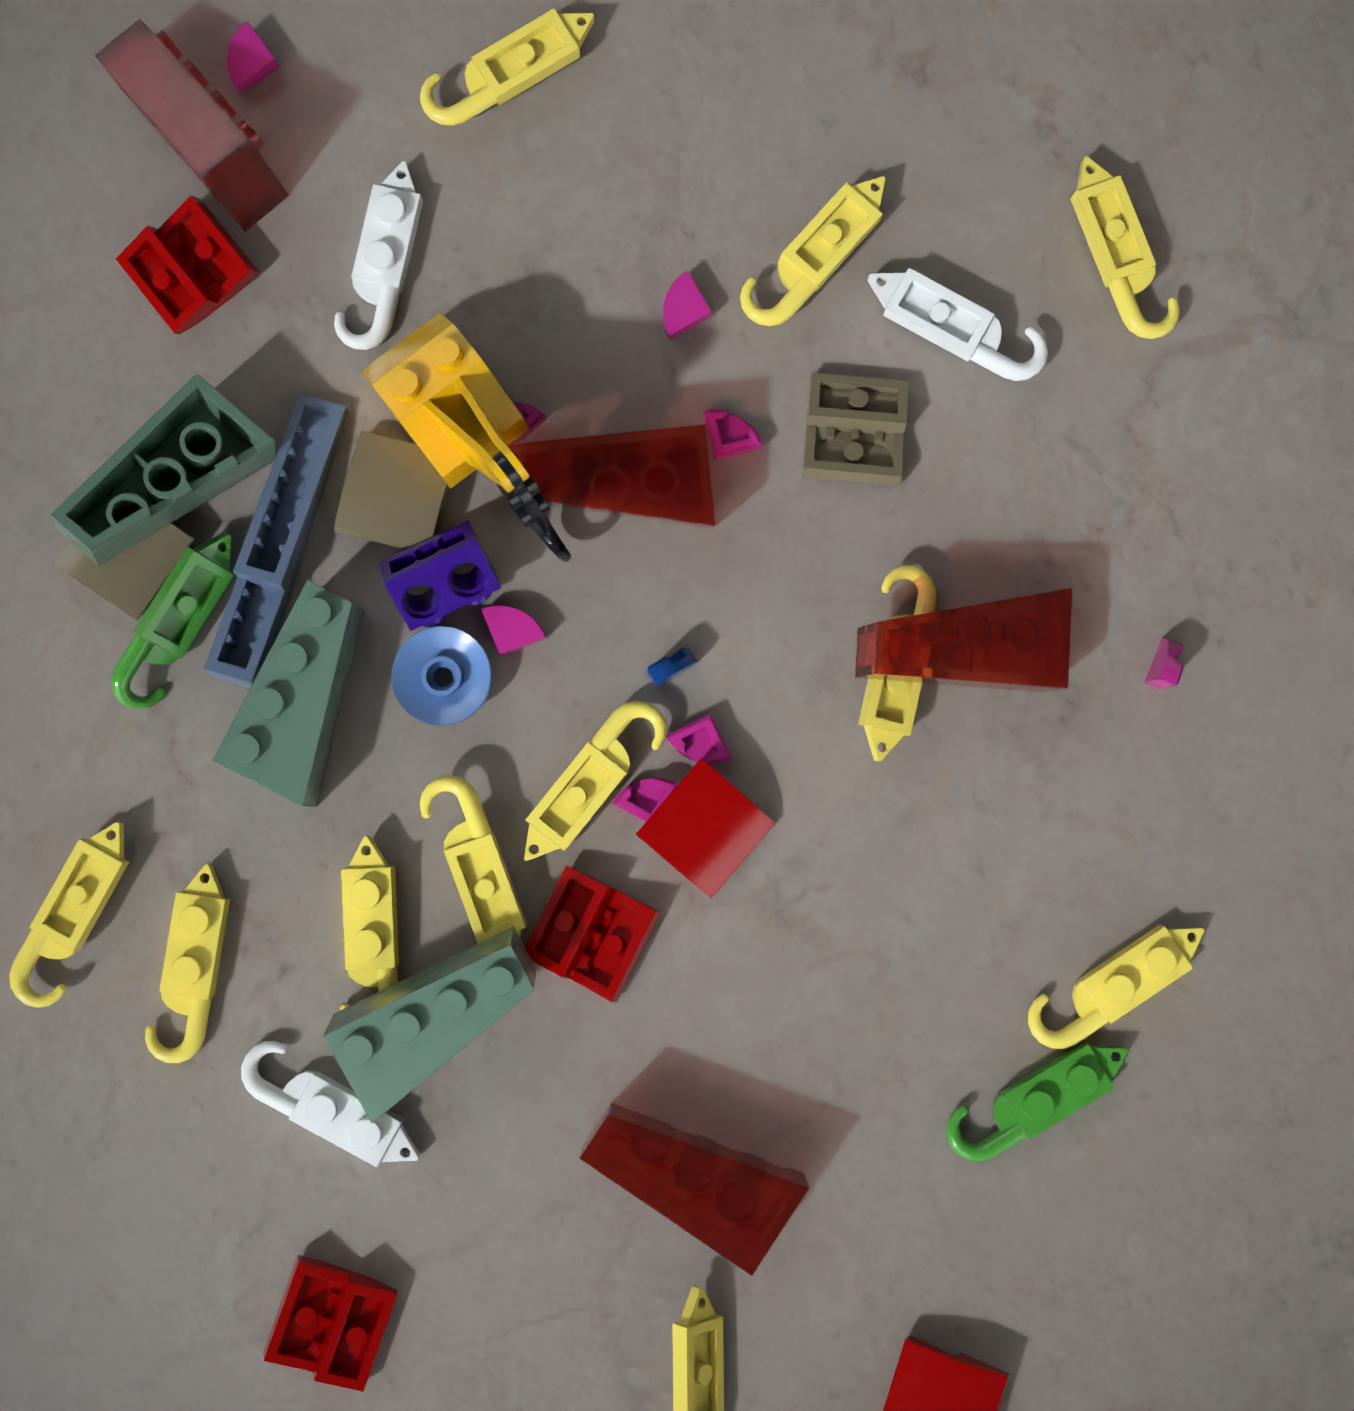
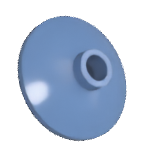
(416, 672)

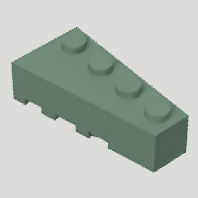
(164, 471)
(293, 703)
(425, 1020)

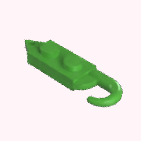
(174, 616)
(1041, 1099)

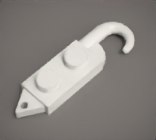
(383, 255)
(953, 322)
(329, 1111)

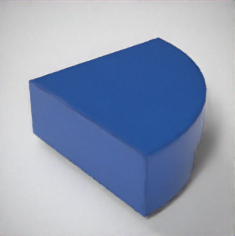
(670, 667)

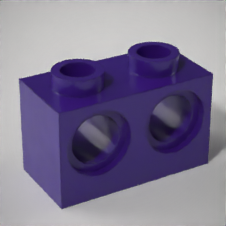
(434, 565)

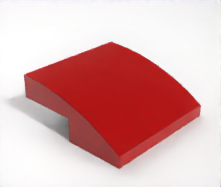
(187, 265)
(705, 828)
(591, 933)
(330, 1323)
(943, 1382)

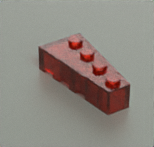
(194, 122)
(627, 474)
(984, 645)
(707, 1189)

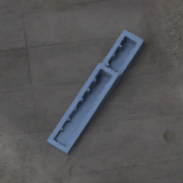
(276, 541)

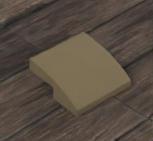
(855, 429)
(390, 493)
(132, 576)

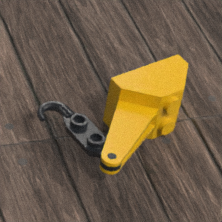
(460, 417)

